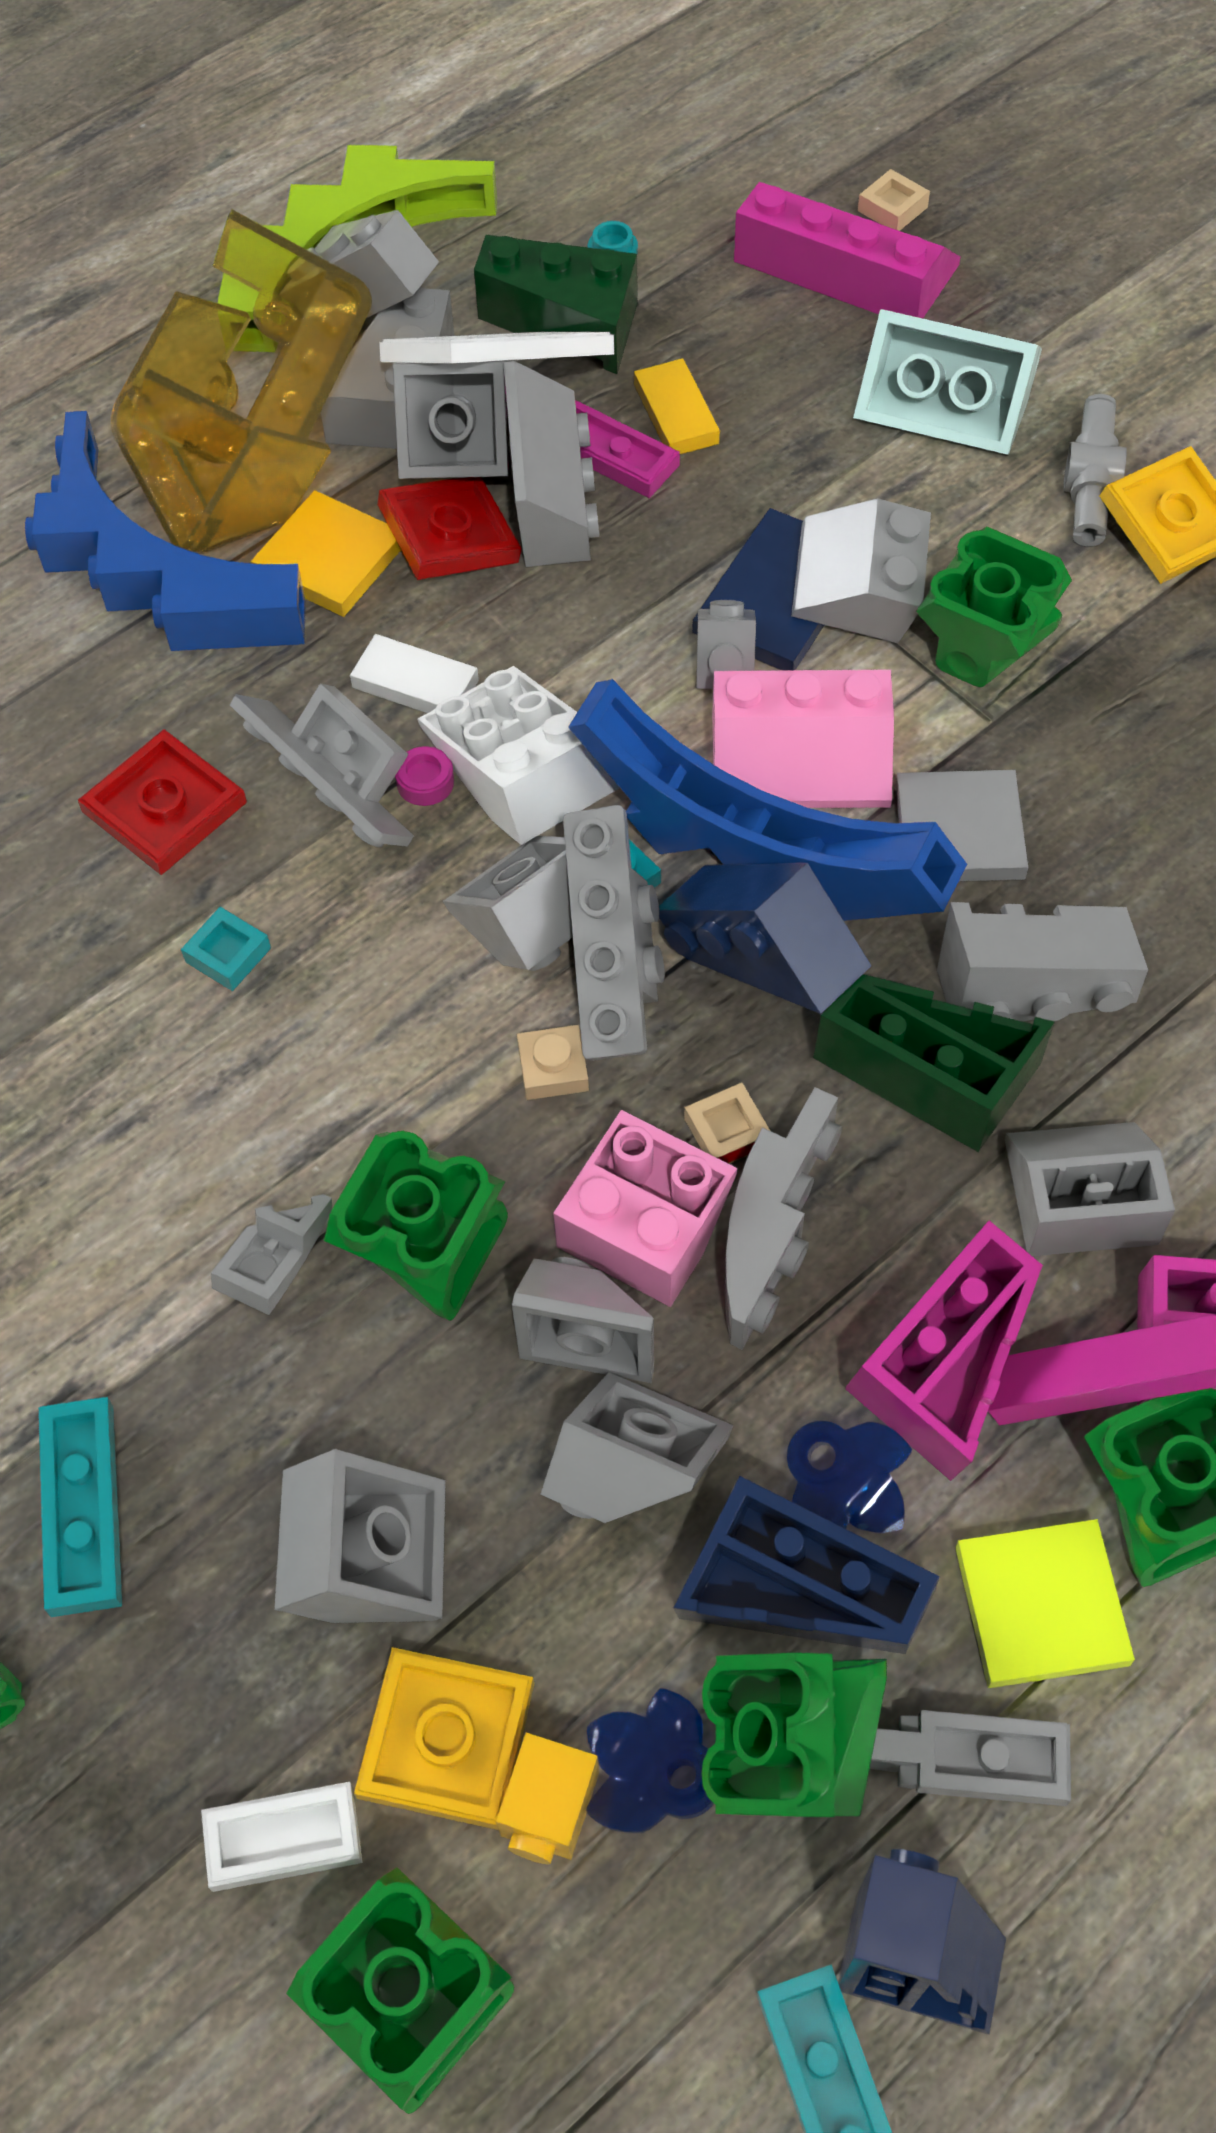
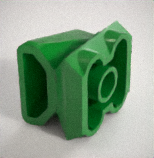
(992, 604)
(420, 1218)
(1163, 1480)
(791, 1733)
(401, 1989)

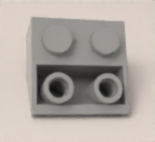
(1089, 1188)

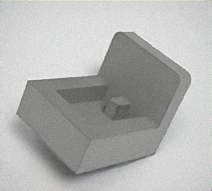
(724, 640)

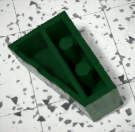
(557, 289)
(931, 1056)

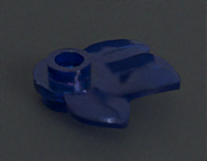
(858, 1483)
(640, 1761)

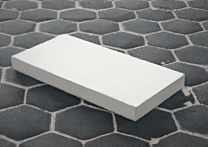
(496, 347)

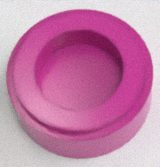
(425, 776)

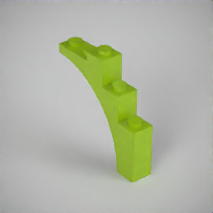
(371, 185)

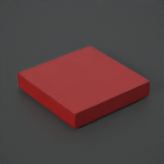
(448, 526)
(162, 801)

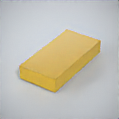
(676, 406)

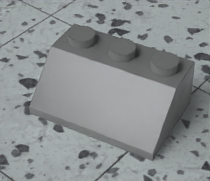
(549, 468)

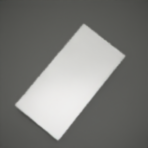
(410, 674)
(281, 1836)

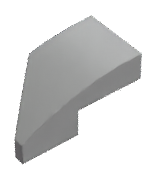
(270, 1253)

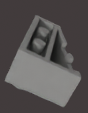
(381, 254)
(362, 400)
(1041, 962)

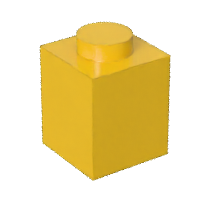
(547, 1799)

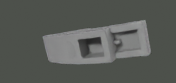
(768, 1216)

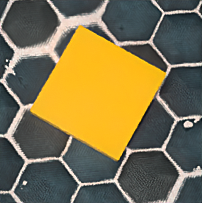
(1167, 513)
(335, 550)
(444, 1738)

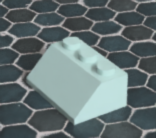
(947, 381)

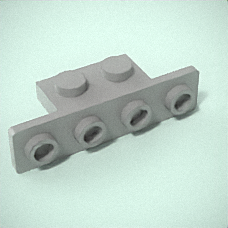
(339, 754)
(610, 934)

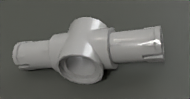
(1090, 466)

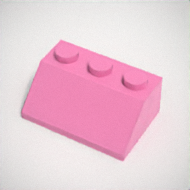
(807, 734)

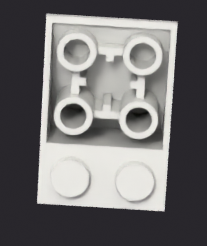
(517, 753)

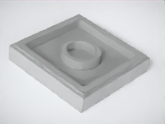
(975, 813)

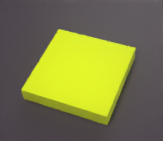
(1043, 1603)

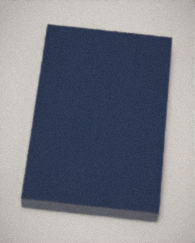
(765, 582)

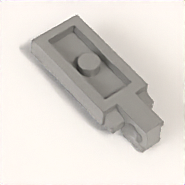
(978, 1757)

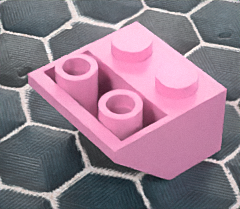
(643, 1207)

